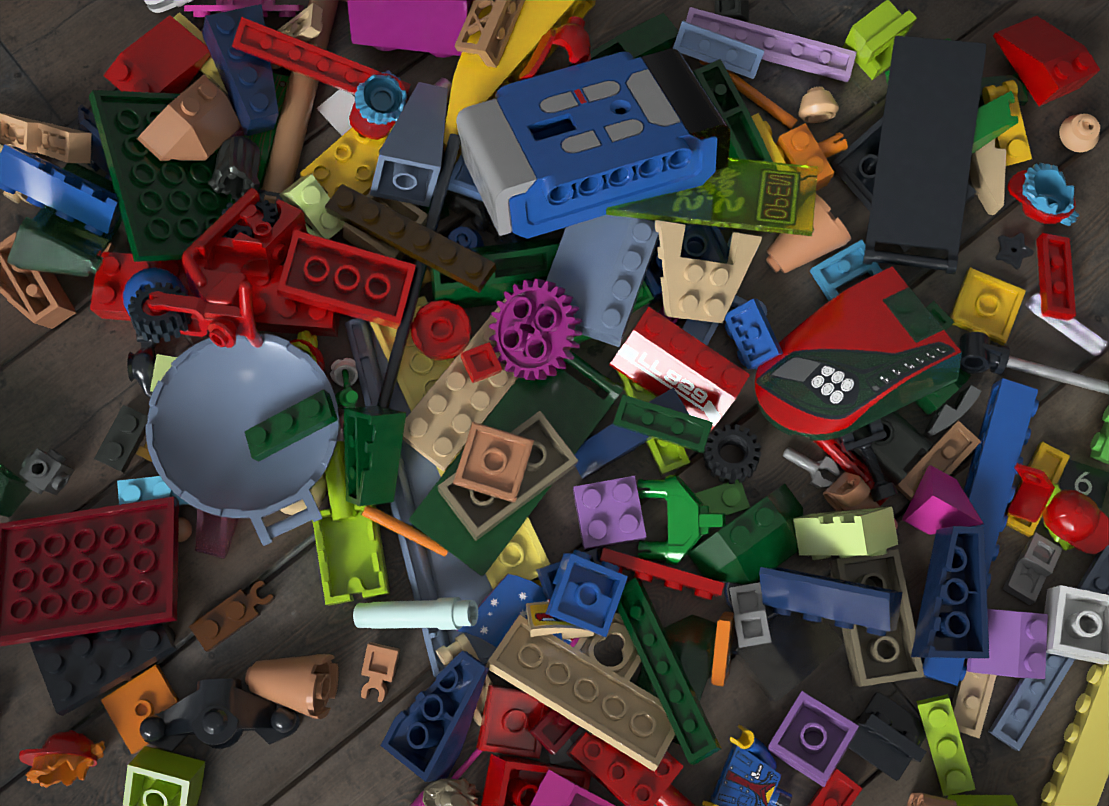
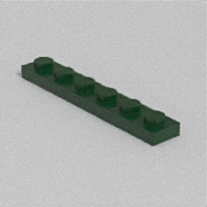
(666, 674)

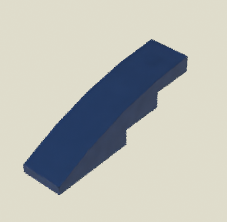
(617, 442)

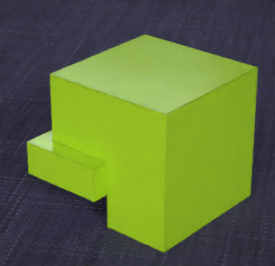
(875, 35)

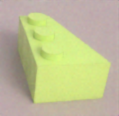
(846, 533)

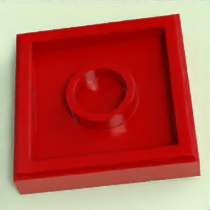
(507, 722)

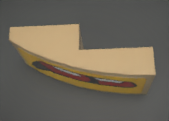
(544, 624)

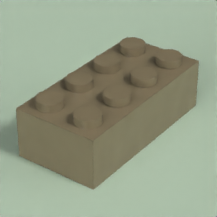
(546, 464)
(875, 657)

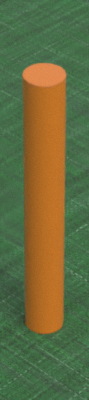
(402, 529)

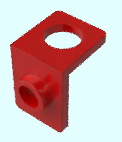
(1032, 494)

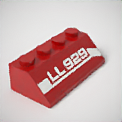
(667, 357)

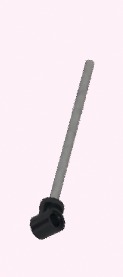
(980, 355)

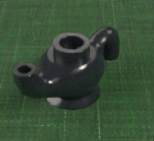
(142, 363)

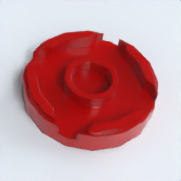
(441, 330)

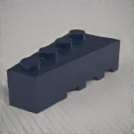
(244, 76)

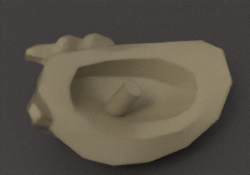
(451, 793)

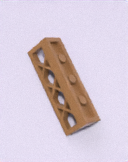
(494, 28)

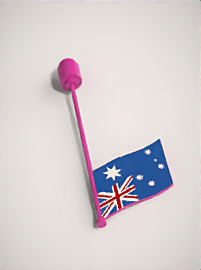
(494, 620)

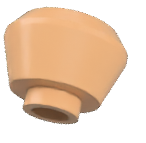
(818, 106)
(1080, 132)

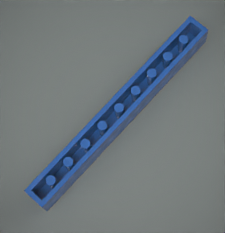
(990, 485)

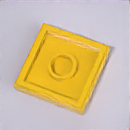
(987, 305)

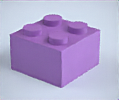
(609, 513)
(813, 738)

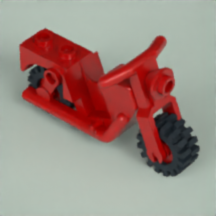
(216, 275)

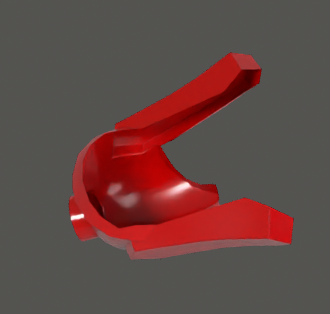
(568, 36)

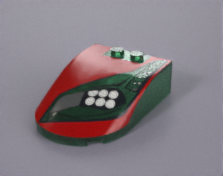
(856, 361)

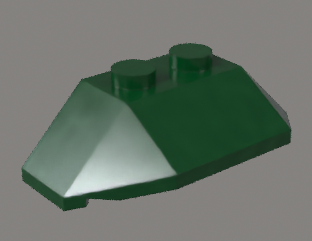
(753, 540)

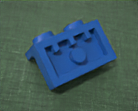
(752, 334)

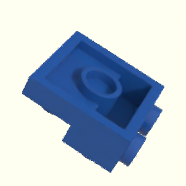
(586, 592)

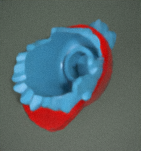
(377, 105)
(1044, 194)

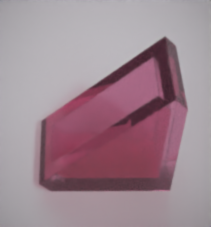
(214, 533)

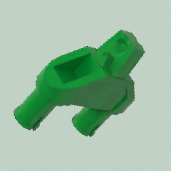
(686, 519)

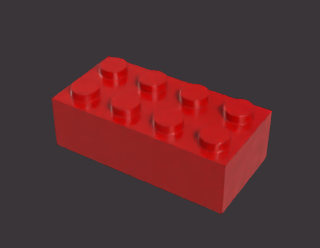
(346, 279)

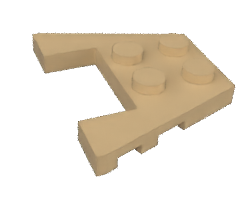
(701, 287)

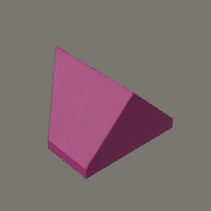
(940, 504)

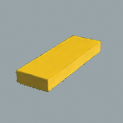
(1052, 463)

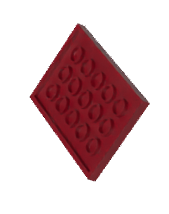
(89, 571)

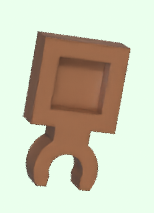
(380, 666)

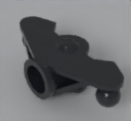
(218, 717)

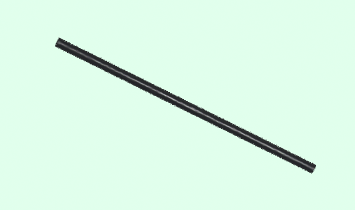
(419, 273)

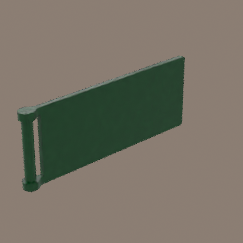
(572, 413)

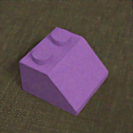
(1015, 645)

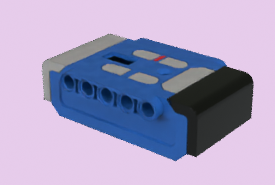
(591, 140)

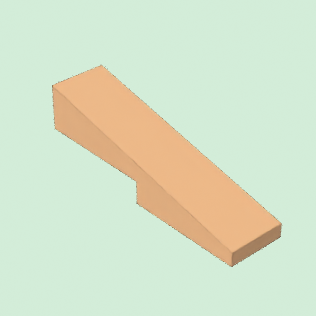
(46, 138)

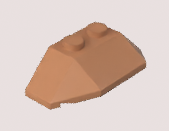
(192, 123)

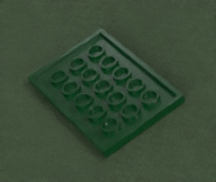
(159, 201)

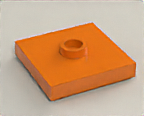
(135, 701)

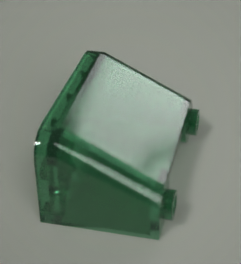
(61, 245)

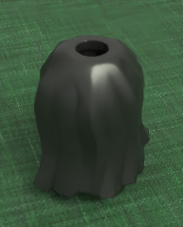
(236, 167)

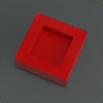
(481, 362)

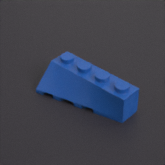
(59, 189)

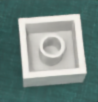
(1078, 624)

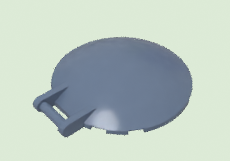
(201, 421)

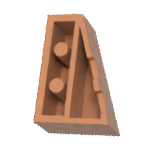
(33, 292)

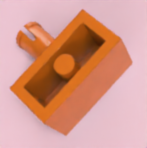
(803, 149)

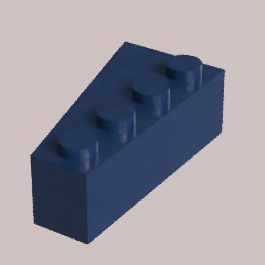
(954, 598)

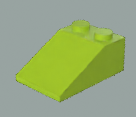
(163, 779)

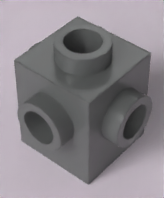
(46, 471)

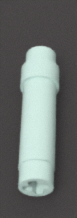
(443, 613)

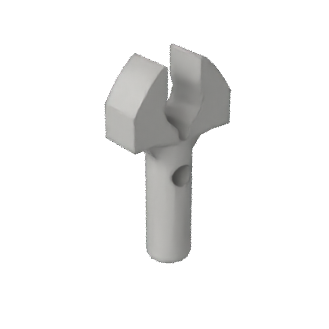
(813, 467)

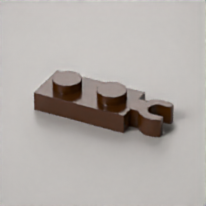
(229, 616)

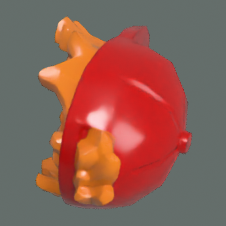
(62, 758)

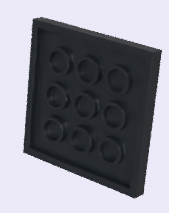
(92, 663)

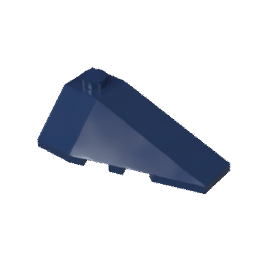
(436, 725)

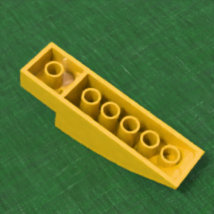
(478, 83)

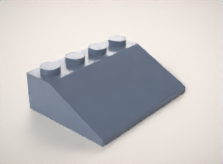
(604, 270)

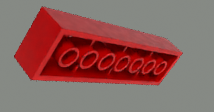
(270, 311)

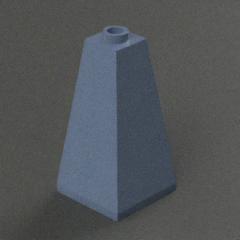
(413, 150)

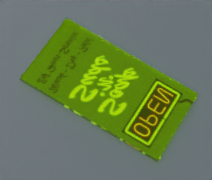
(740, 197)

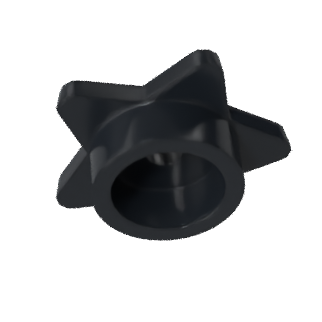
(1006, 254)

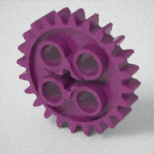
(535, 329)

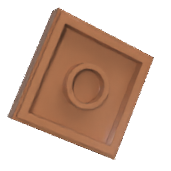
(493, 462)

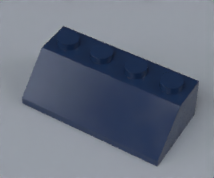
(830, 598)

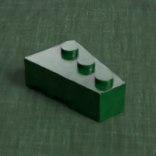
(372, 453)

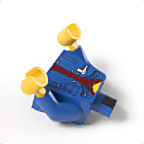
(749, 776)

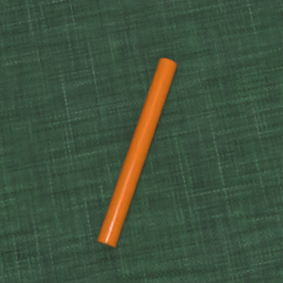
(761, 100)

